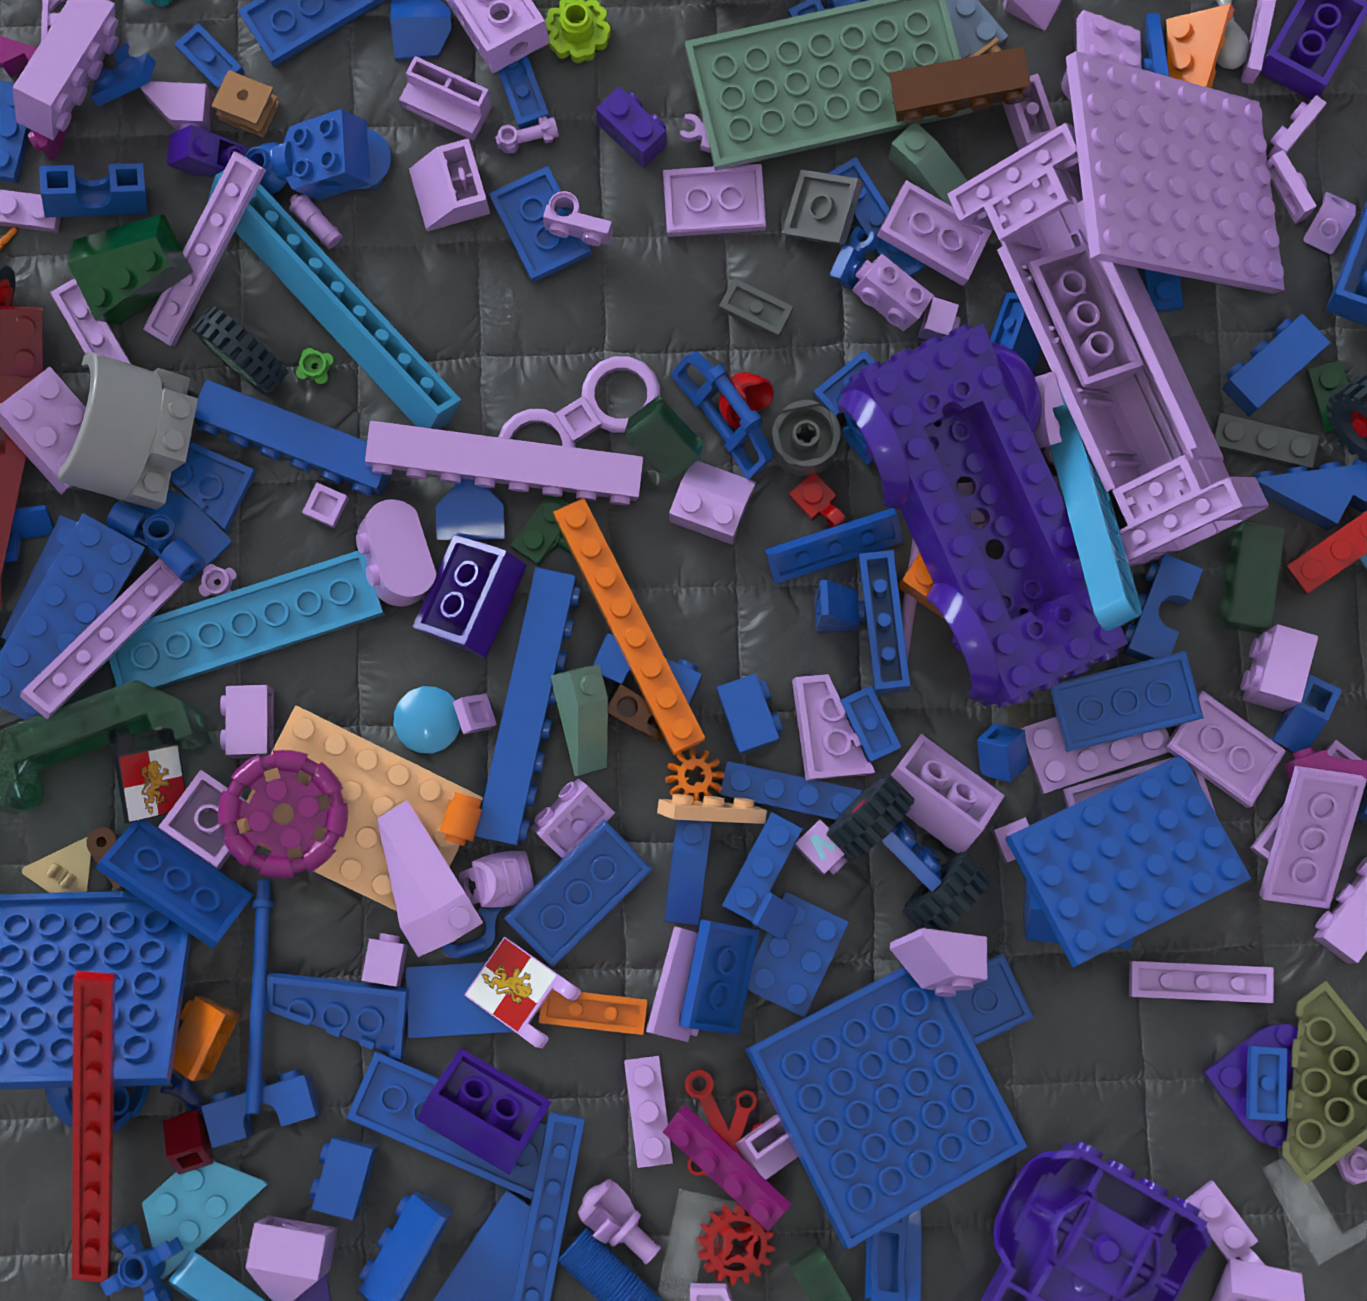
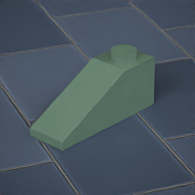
(926, 162)
(584, 716)

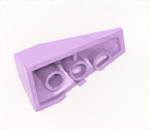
(425, 890)

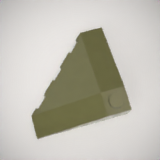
(1327, 1085)

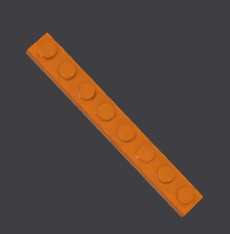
(629, 627)

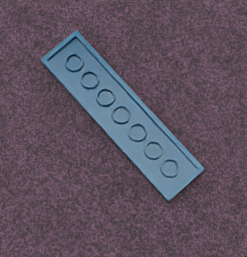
(248, 622)

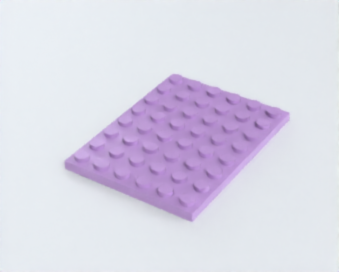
(1173, 176)

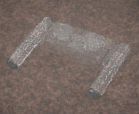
(1311, 1214)
(681, 1258)

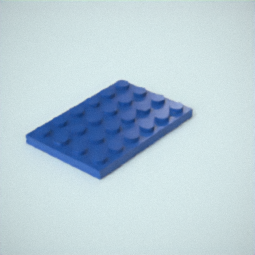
(1127, 859)

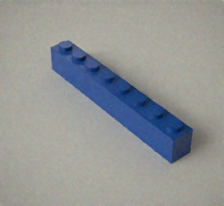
(527, 708)

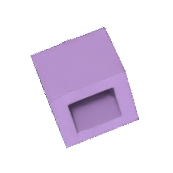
(938, 319)

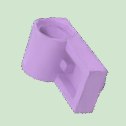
(588, 228)

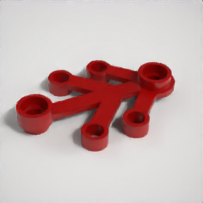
(714, 1116)

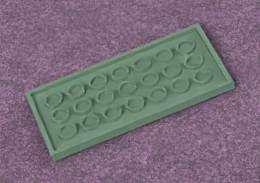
(813, 77)

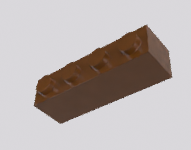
(960, 85)

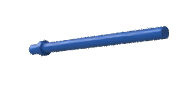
(258, 995)

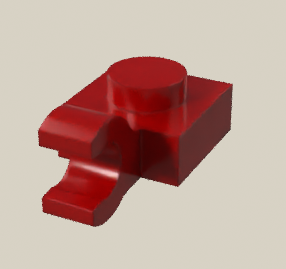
(815, 499)

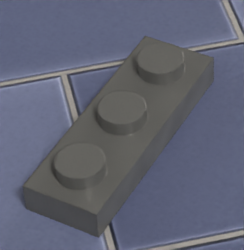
(1265, 441)

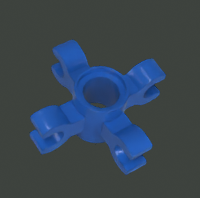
(129, 1268)

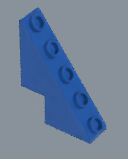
(1319, 493)

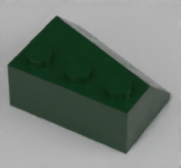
(127, 267)

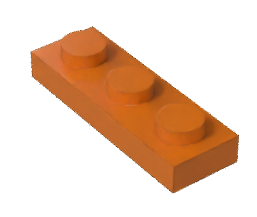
(595, 1012)

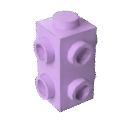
(891, 292)

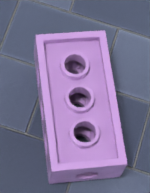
(501, 29)

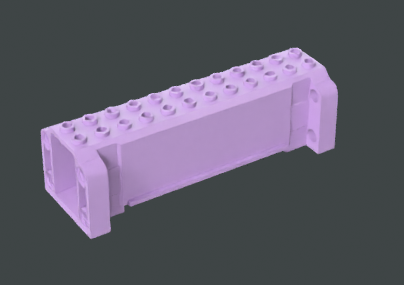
(1141, 432)

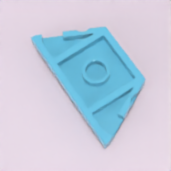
(197, 1206)

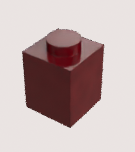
(187, 1142)

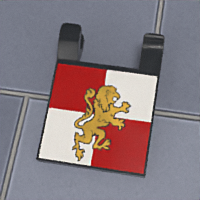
(147, 777)

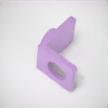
(1330, 223)

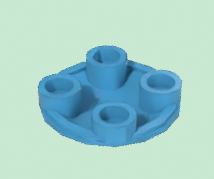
(426, 720)

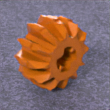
(690, 767)

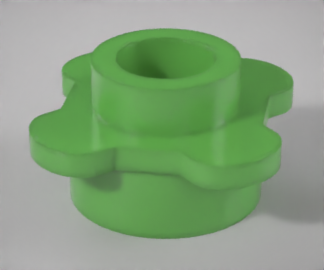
(312, 357)

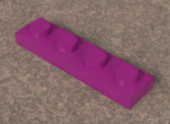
(726, 1168)

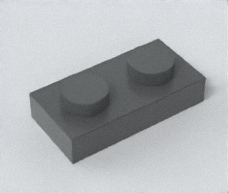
(756, 308)

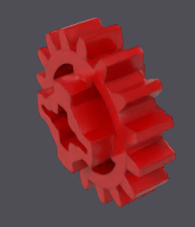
(724, 1253)

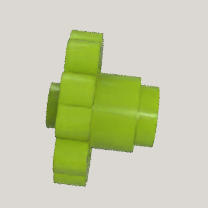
(577, 29)

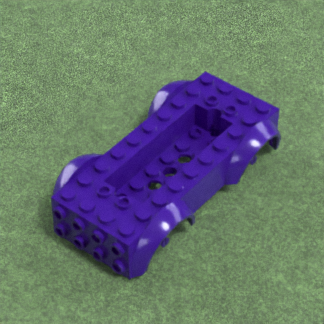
(973, 413)
(1092, 1233)

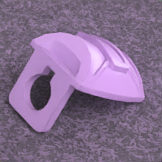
(499, 879)

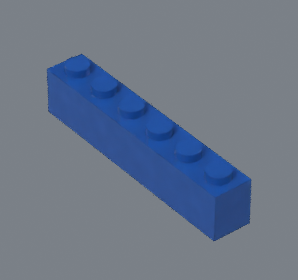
(287, 436)

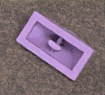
(1035, 12)

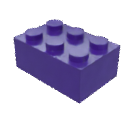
(1313, 44)

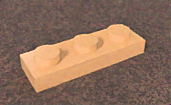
(711, 809)

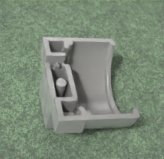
(130, 432)

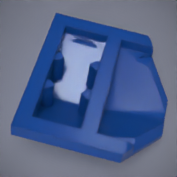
(419, 28)

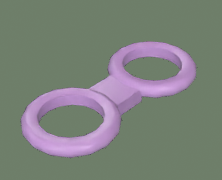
(584, 415)

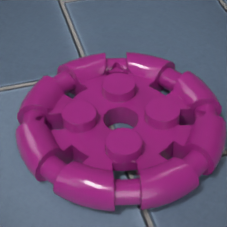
(283, 836)

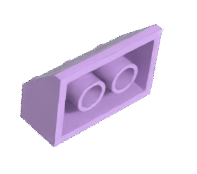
(947, 795)
(672, 987)

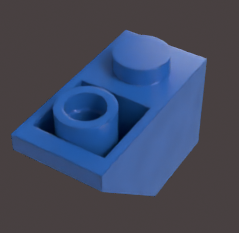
(1304, 722)

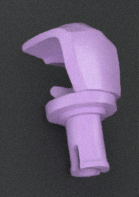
(614, 1221)

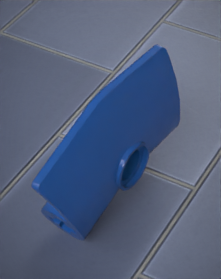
(190, 534)

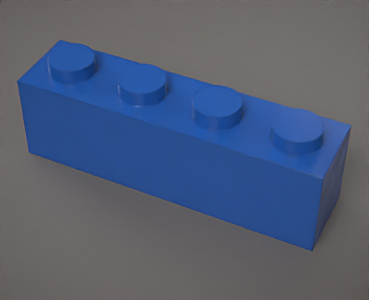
(884, 622)

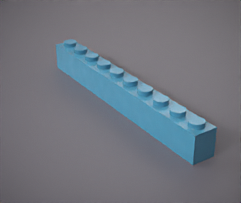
(345, 312)

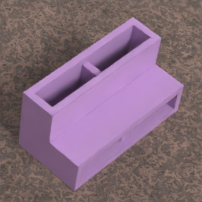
(445, 98)
(767, 1148)

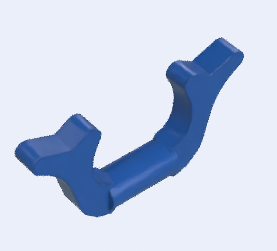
(477, 945)

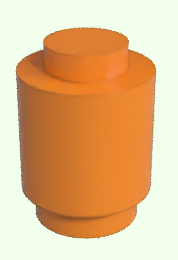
(461, 819)

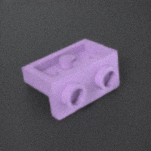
(571, 817)

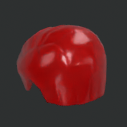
(754, 389)

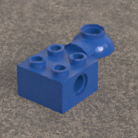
(317, 156)

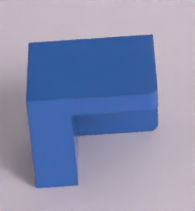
(1002, 752)

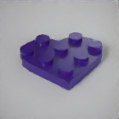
(1229, 1080)

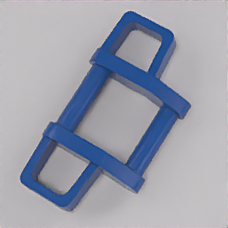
(750, 423)

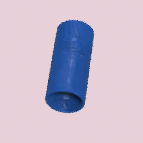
(603, 1271)

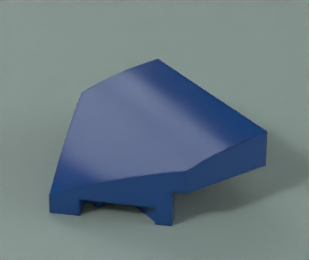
(470, 513)

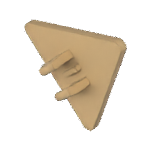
(63, 870)

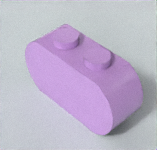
(396, 553)

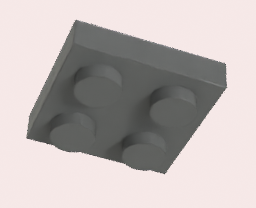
(822, 207)

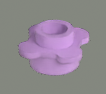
(210, 575)

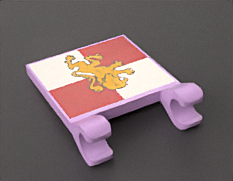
(515, 987)

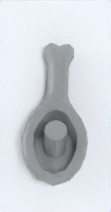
(1236, 44)

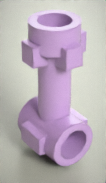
(510, 138)

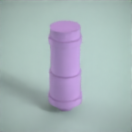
(312, 217)

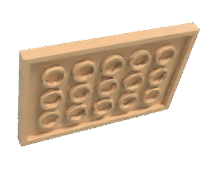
(372, 785)

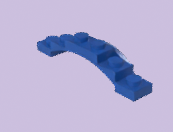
(895, 1261)

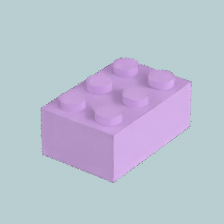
(44, 423)

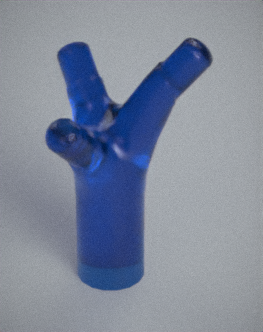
(184, 1092)

